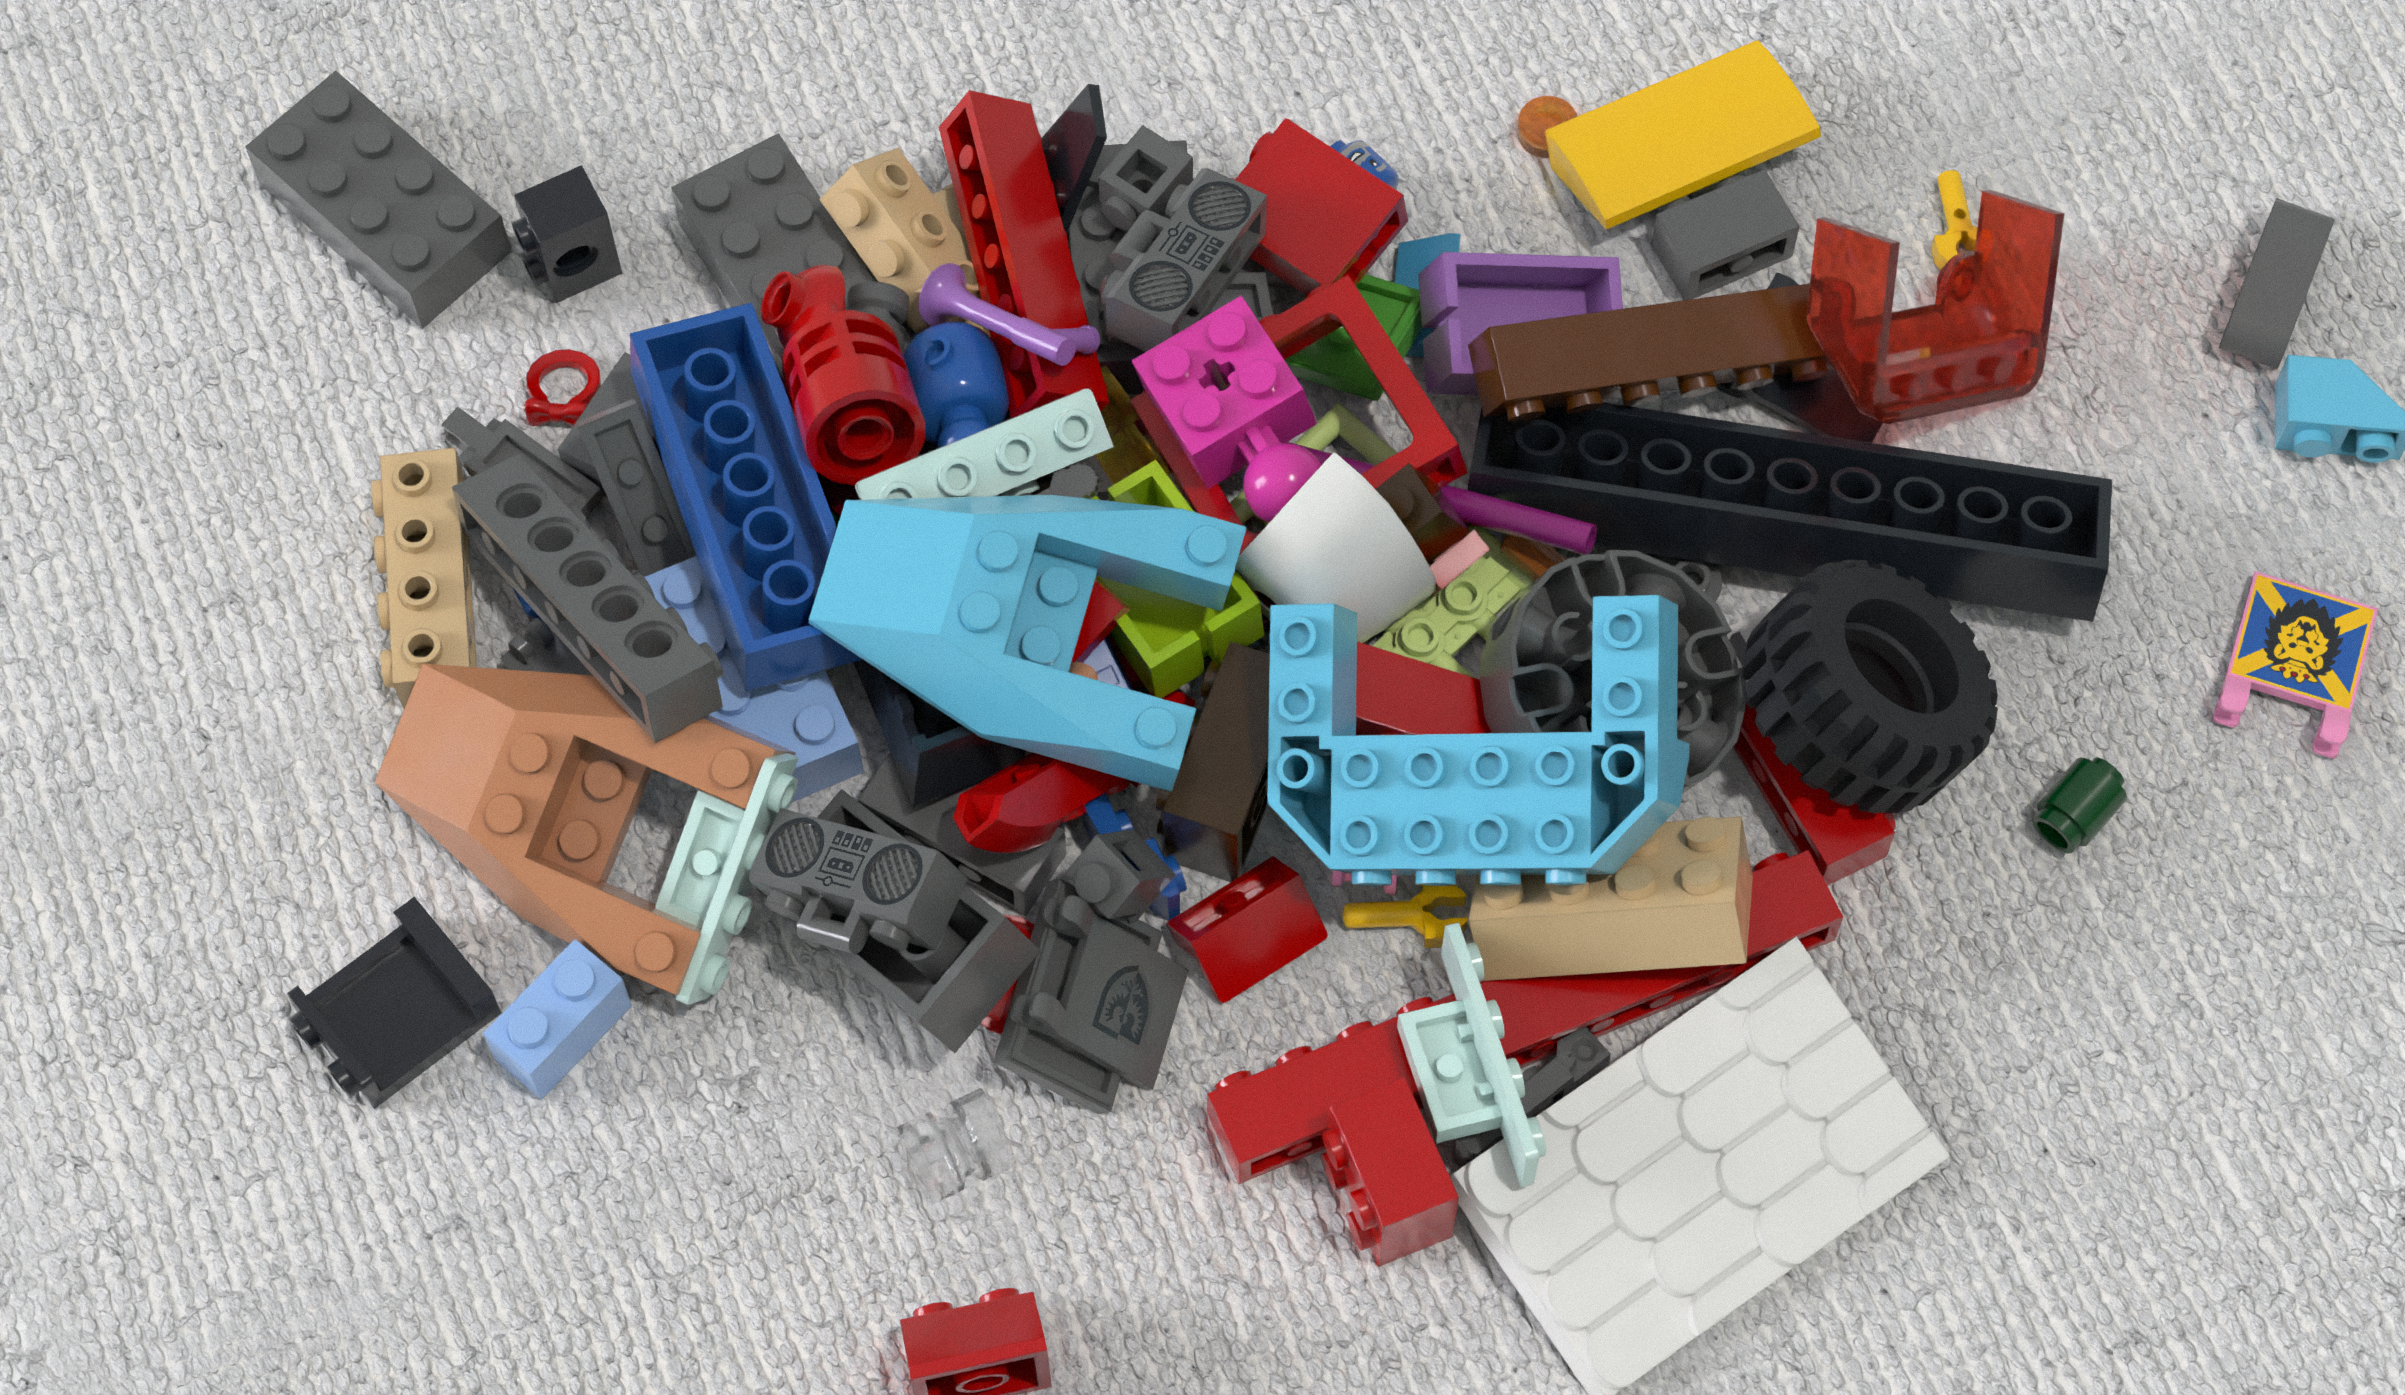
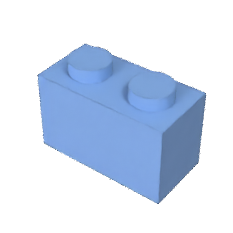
(558, 1019)

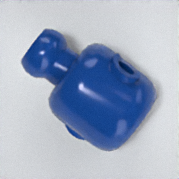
(957, 381)

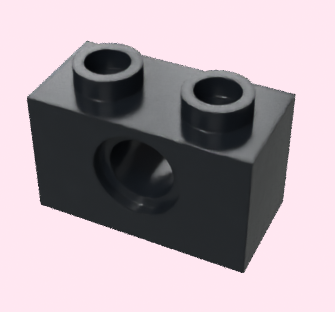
(565, 235)

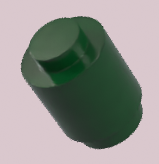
(2079, 804)

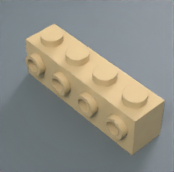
(898, 227)
(425, 567)

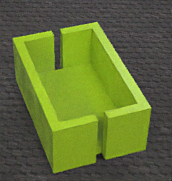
(1166, 635)

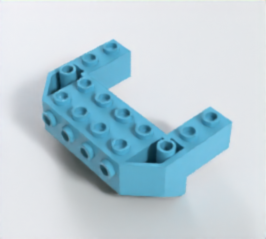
(1476, 800)

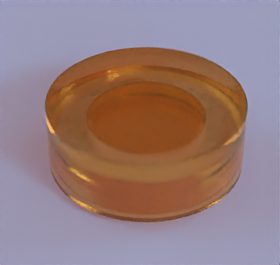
(1539, 116)

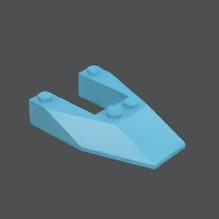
(986, 607)

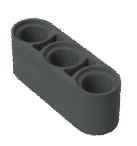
(2276, 283)

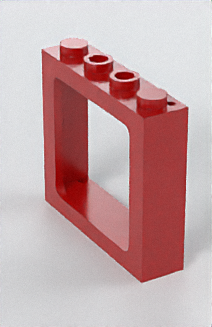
(1321, 313)

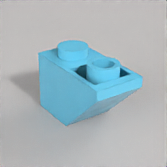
(2335, 410)

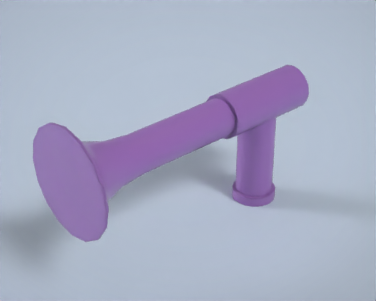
(946, 296)

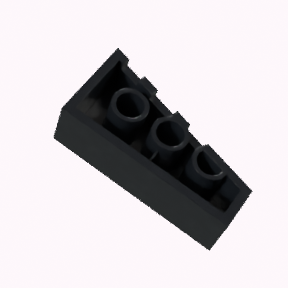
(927, 745)

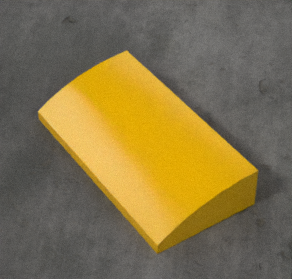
(1680, 134)

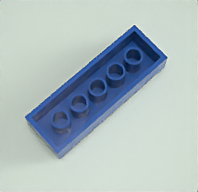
(741, 487)

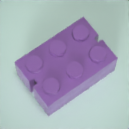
(1481, 290)

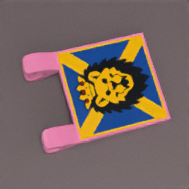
(2300, 650)

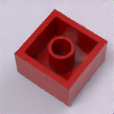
(1390, 1173)

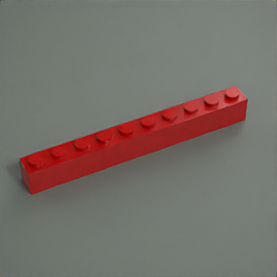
(1285, 1109)

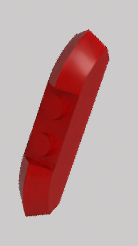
(1031, 799)

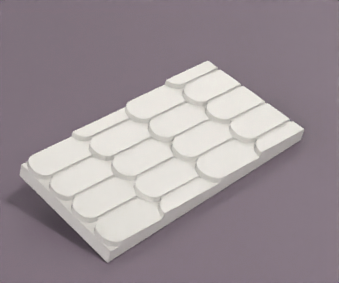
(1699, 1170)

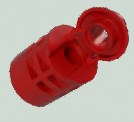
(842, 377)

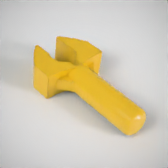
(1957, 219)
(1410, 913)

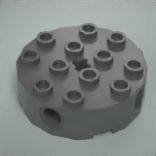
(1541, 655)

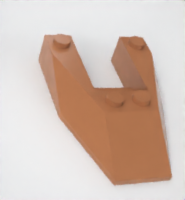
(537, 791)

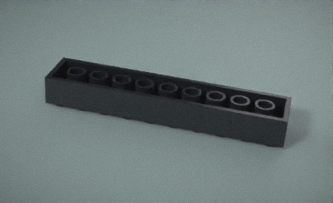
(1808, 500)

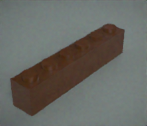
(1645, 352)

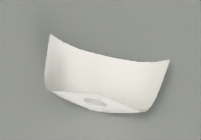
(1341, 548)

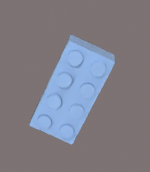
(792, 713)

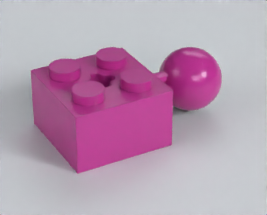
(1233, 405)

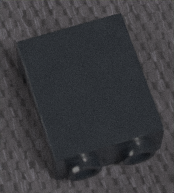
(395, 1008)

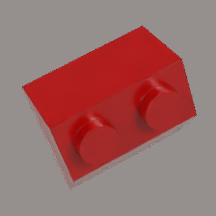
(978, 1346)

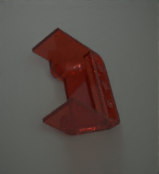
(1964, 351)

